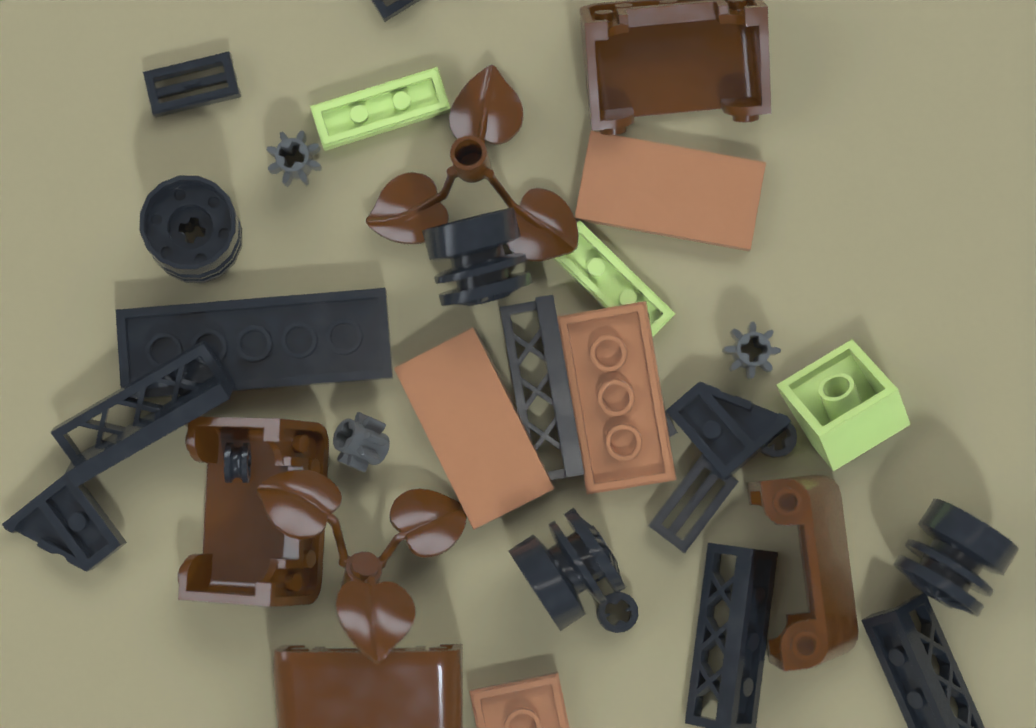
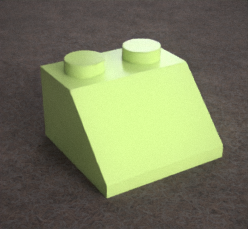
(844, 404)

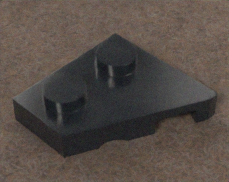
(726, 426)
(68, 524)

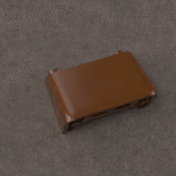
(675, 59)
(242, 551)
(831, 619)
(351, 691)

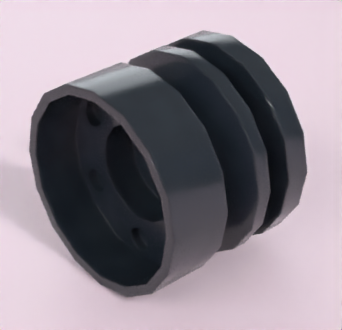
(176, 209)
(477, 257)
(956, 557)
(568, 568)

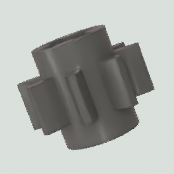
(299, 170)
(759, 341)
(361, 442)

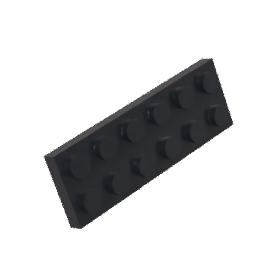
(262, 340)

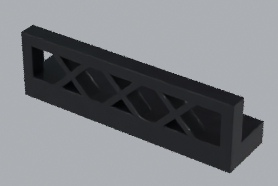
(557, 378)
(149, 428)
(740, 638)
(908, 667)

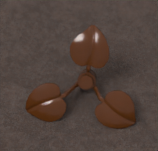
(481, 112)
(369, 611)

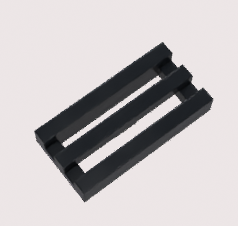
(194, 101)
(670, 533)

